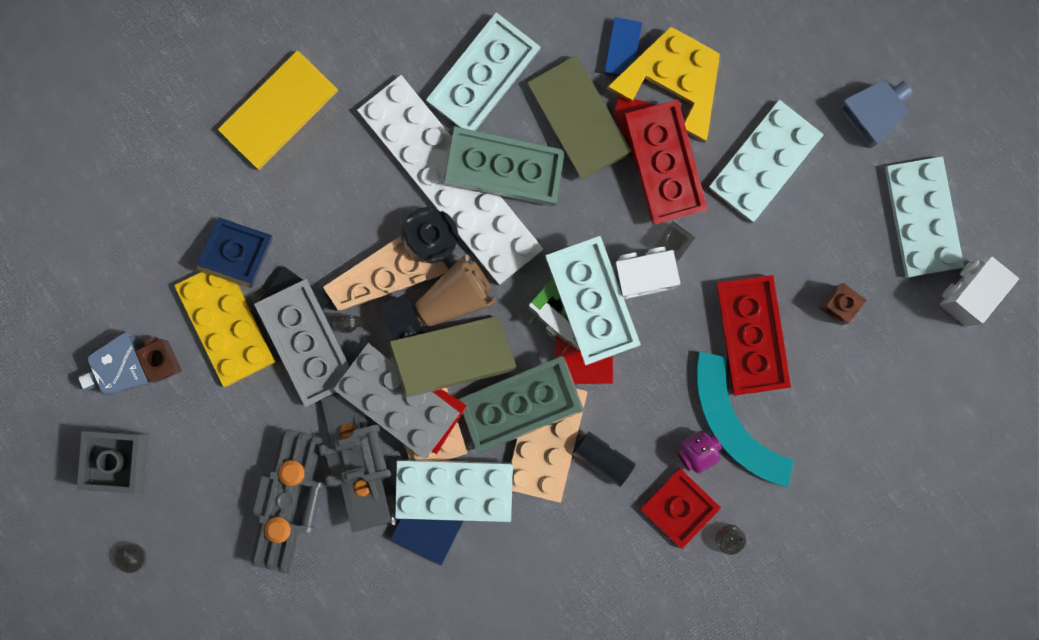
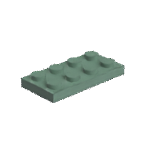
(504, 166)
(521, 404)

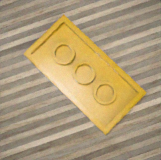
(278, 110)

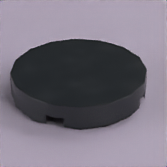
(429, 235)

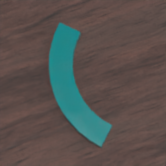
(727, 427)

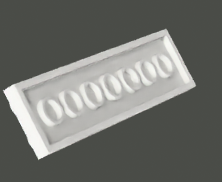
(423, 150)

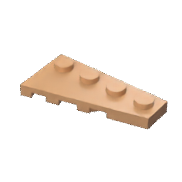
(381, 275)

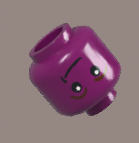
(699, 452)

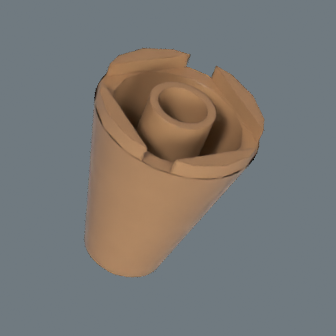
(455, 294)

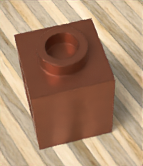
(843, 304)
(169, 365)

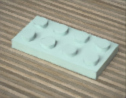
(483, 73)
(765, 161)
(924, 217)
(592, 300)
(454, 490)

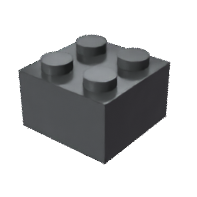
(112, 462)

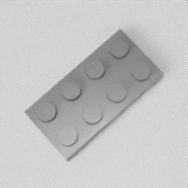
(304, 341)
(377, 391)

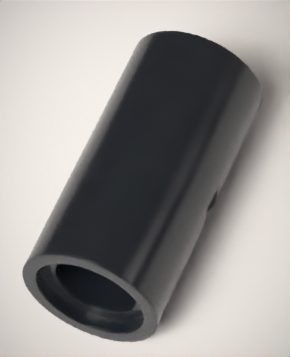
(604, 459)

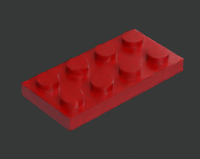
(664, 162)
(753, 335)

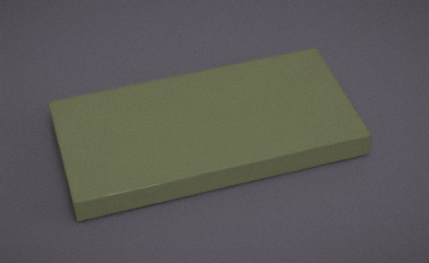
(579, 117)
(452, 356)

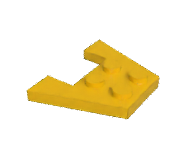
(681, 68)

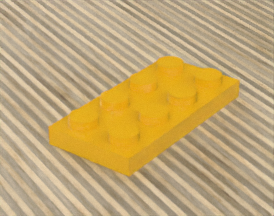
(225, 326)

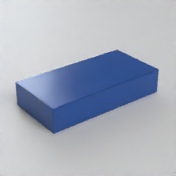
(622, 46)

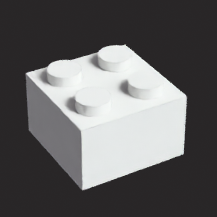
(646, 273)
(978, 291)

